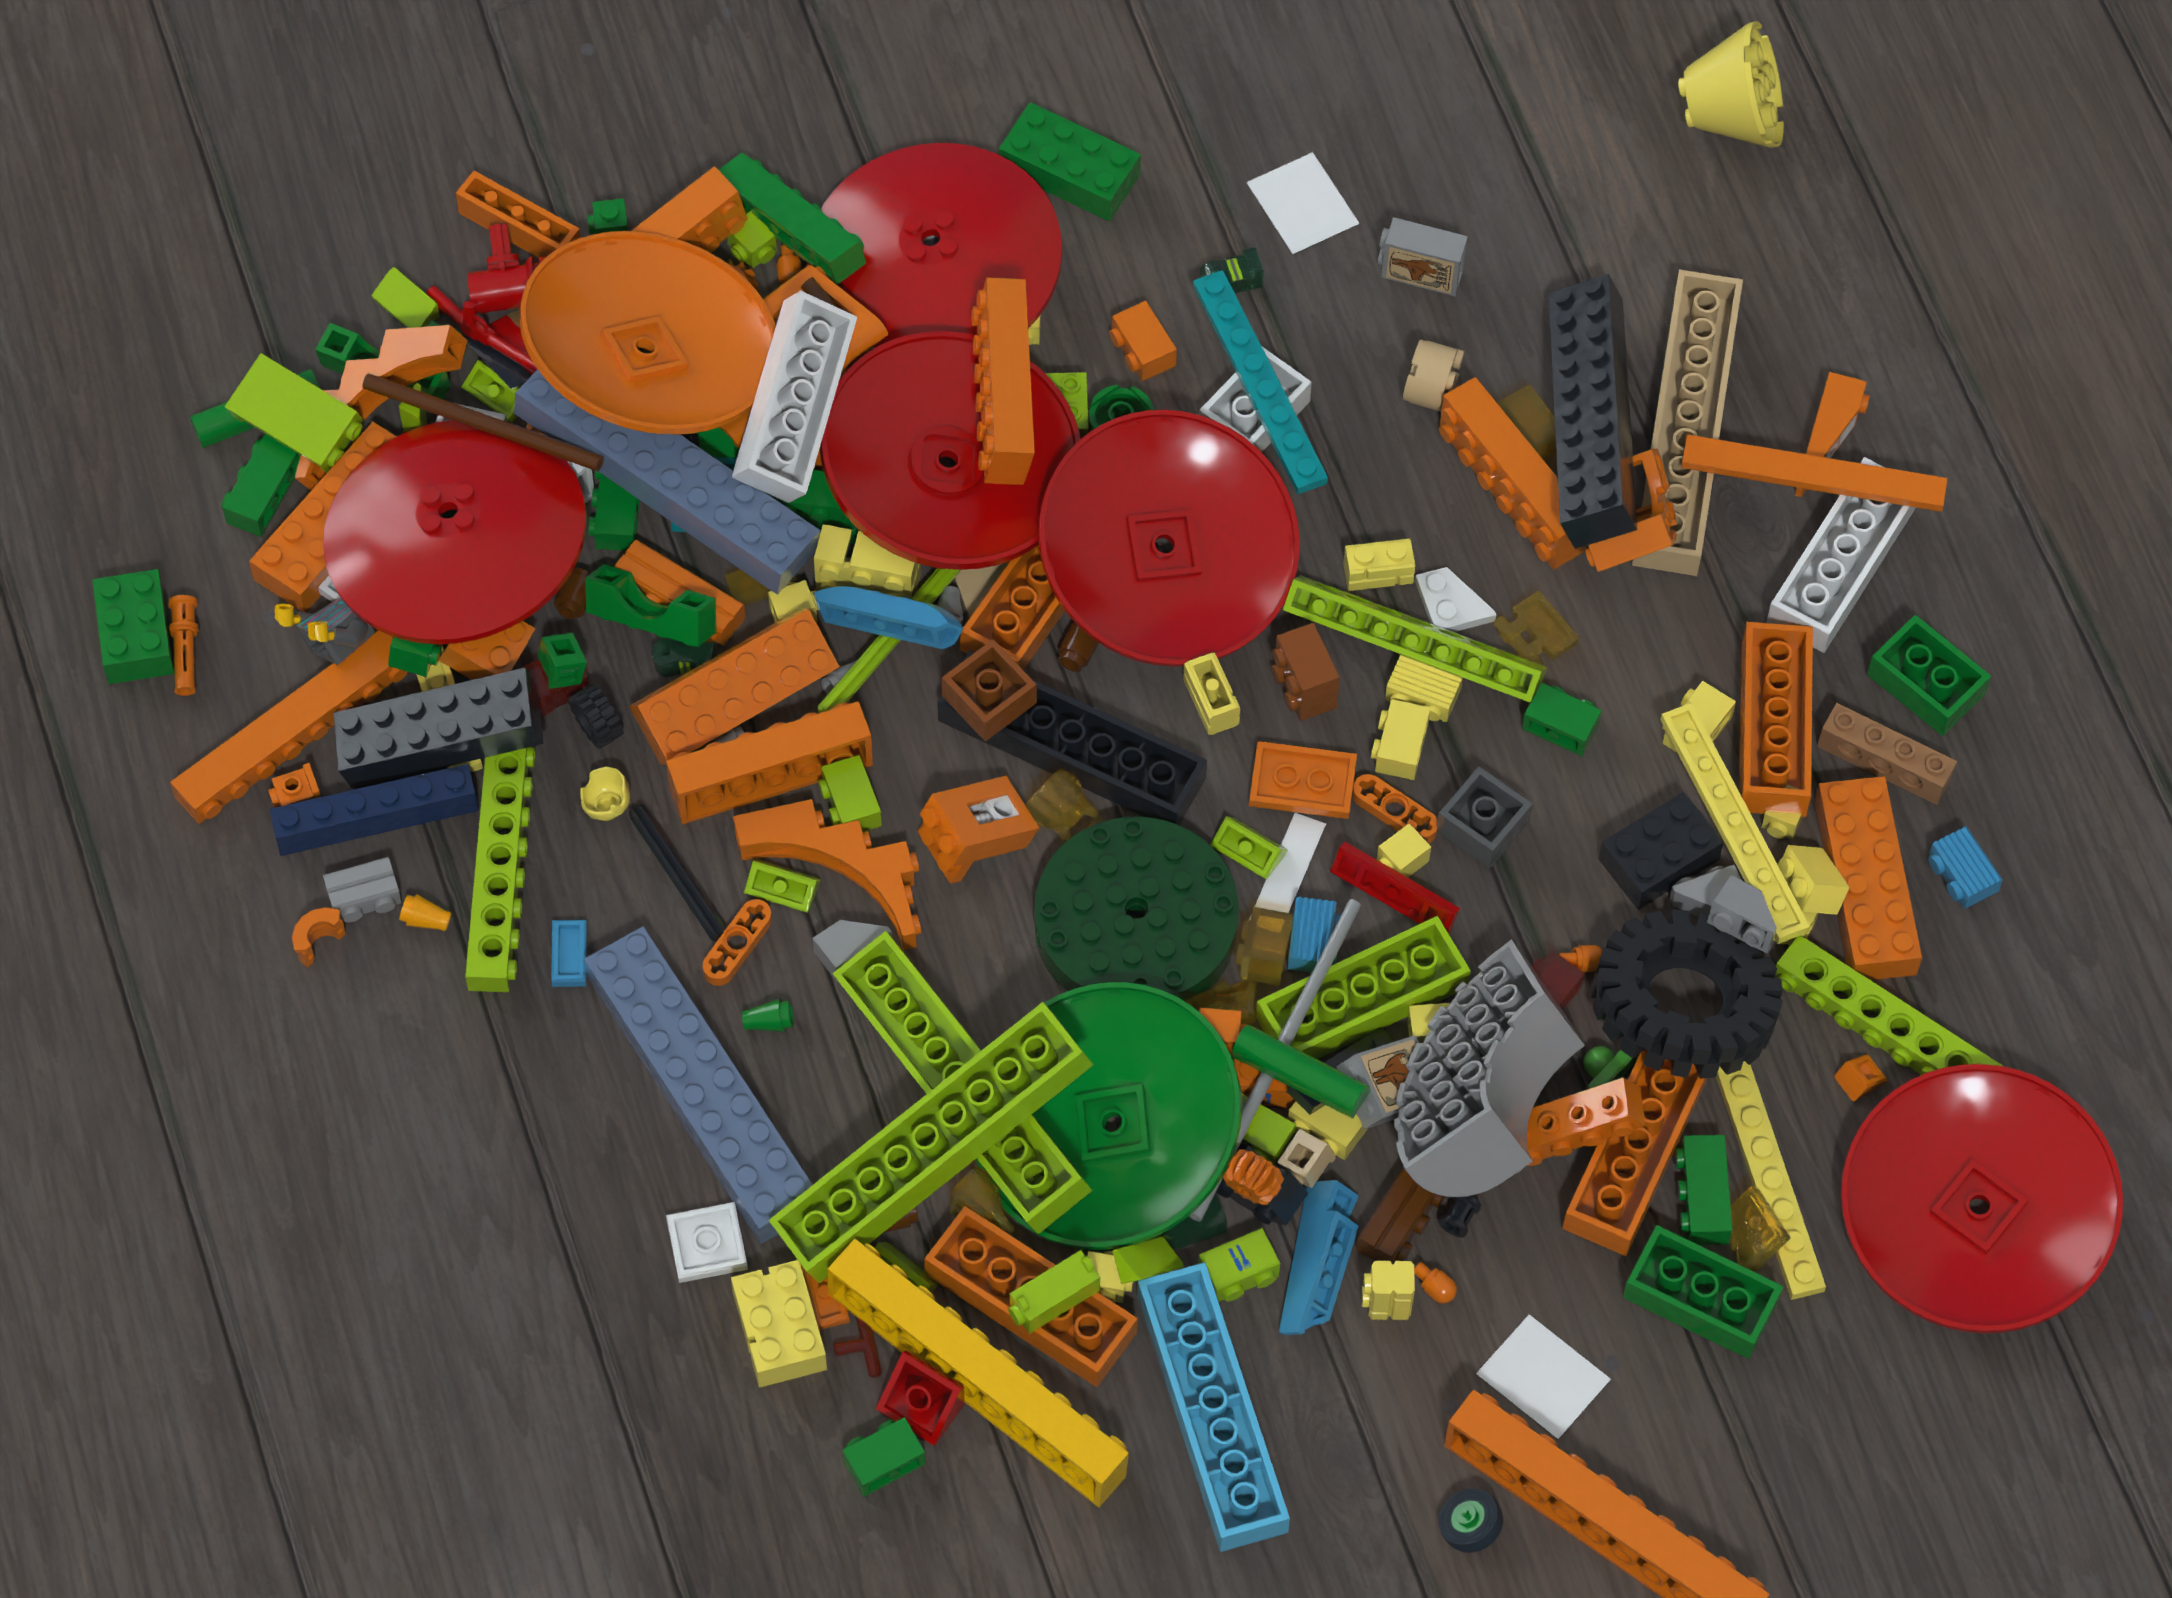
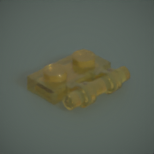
(1543, 624)

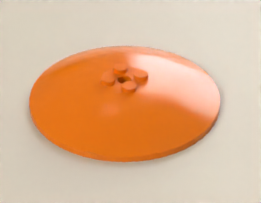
(646, 290)

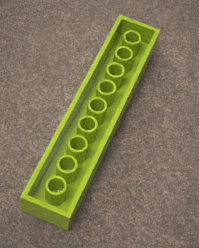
(932, 1048)
(932, 1141)

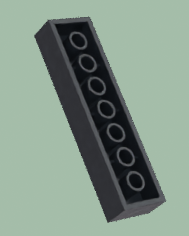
(1100, 751)

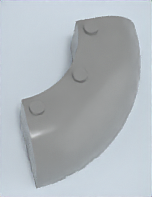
(1480, 1077)

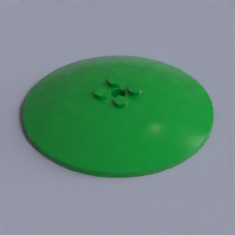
(1177, 1104)

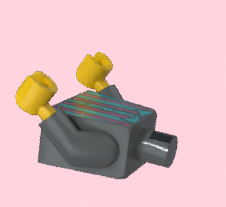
(329, 632)

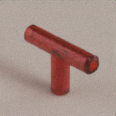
(864, 1344)

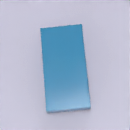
(568, 953)

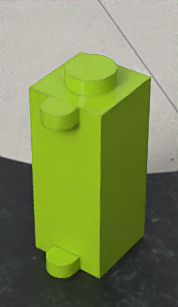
(1054, 1292)

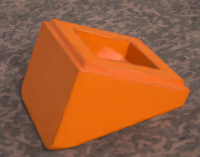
(1860, 1077)

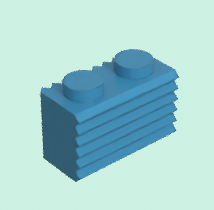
(1964, 868)
(1311, 930)

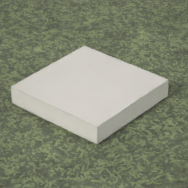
(707, 1242)

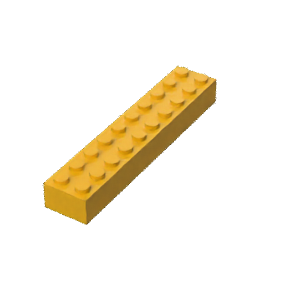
(991, 1379)

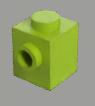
(753, 242)

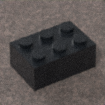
(1660, 850)

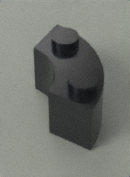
(1281, 1206)

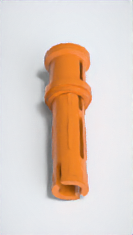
(183, 632)

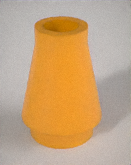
(424, 914)

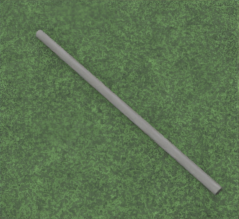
(1292, 1026)

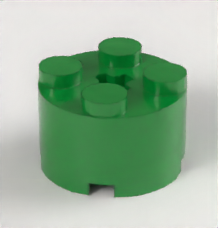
(1114, 403)

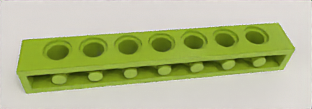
(1414, 638)
(486, 972)
(1863, 995)

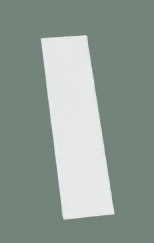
(1286, 878)

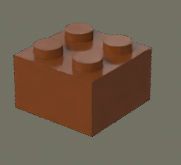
(1305, 672)
(989, 690)

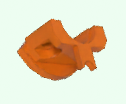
(313, 926)

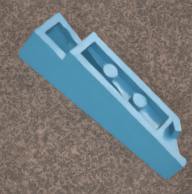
(1319, 1256)

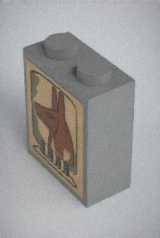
(1422, 256)
(1382, 1071)

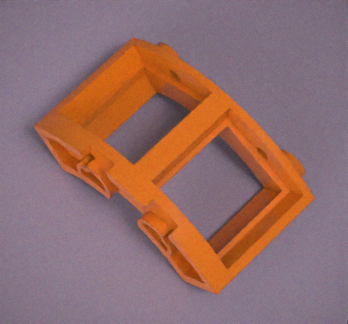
(1653, 521)

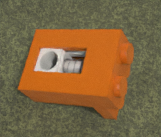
(975, 825)

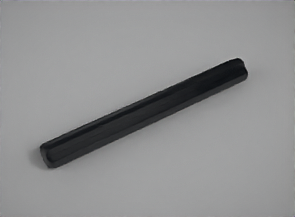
(677, 872)

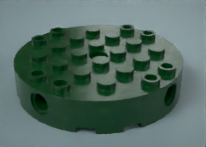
(1146, 872)

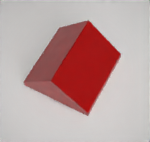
(921, 1396)

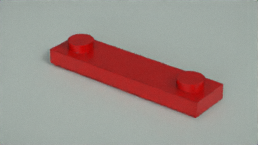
(1392, 887)

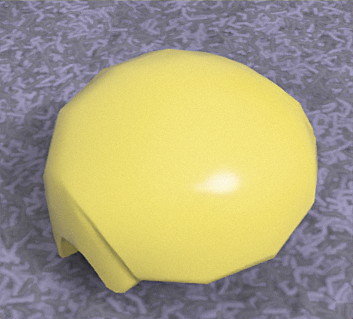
(605, 794)

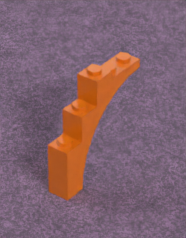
(404, 359)
(801, 834)

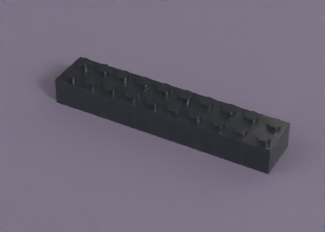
(1592, 412)

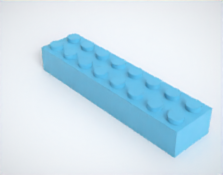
(1213, 1407)

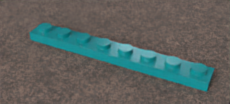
(1260, 382)

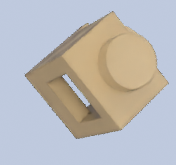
(1307, 1152)

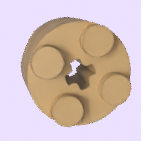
(1432, 374)

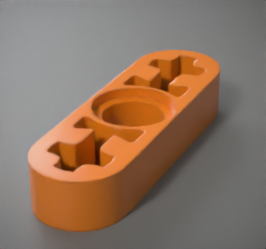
(1381, 788)
(736, 958)

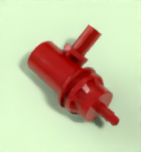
(505, 279)

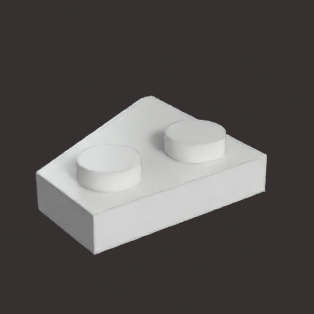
(1451, 602)

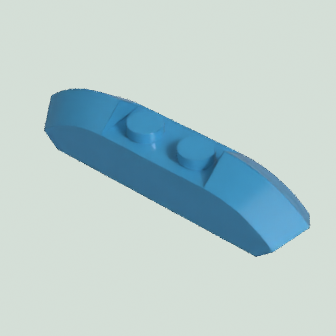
(888, 616)

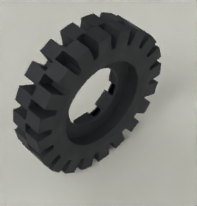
(1631, 1012)

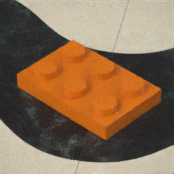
(1303, 780)

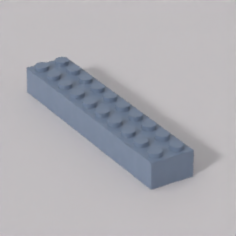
(681, 486)
(697, 1079)

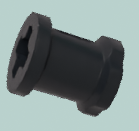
(1460, 1215)

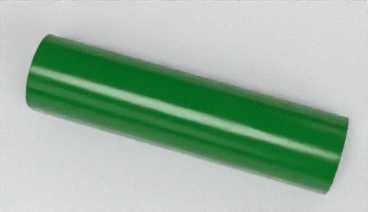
(218, 424)
(1300, 1071)

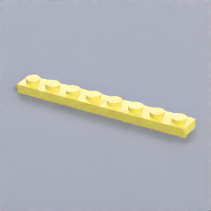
(1733, 819)
(1771, 1178)

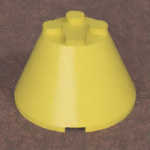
(1736, 89)

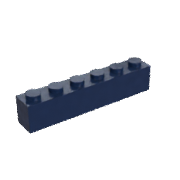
(374, 810)

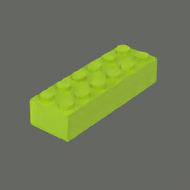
(1370, 989)

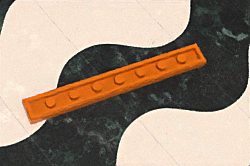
(1814, 473)

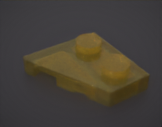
(1755, 1229)

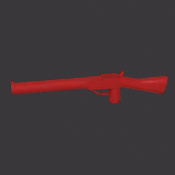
(477, 328)

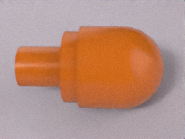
(787, 265)
(1584, 957)
(1436, 1283)

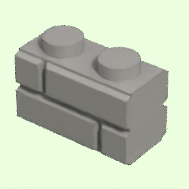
(363, 889)

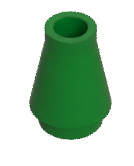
(771, 1016)

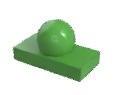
(1605, 1066)

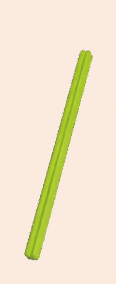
(883, 645)

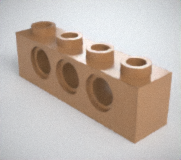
(1887, 754)

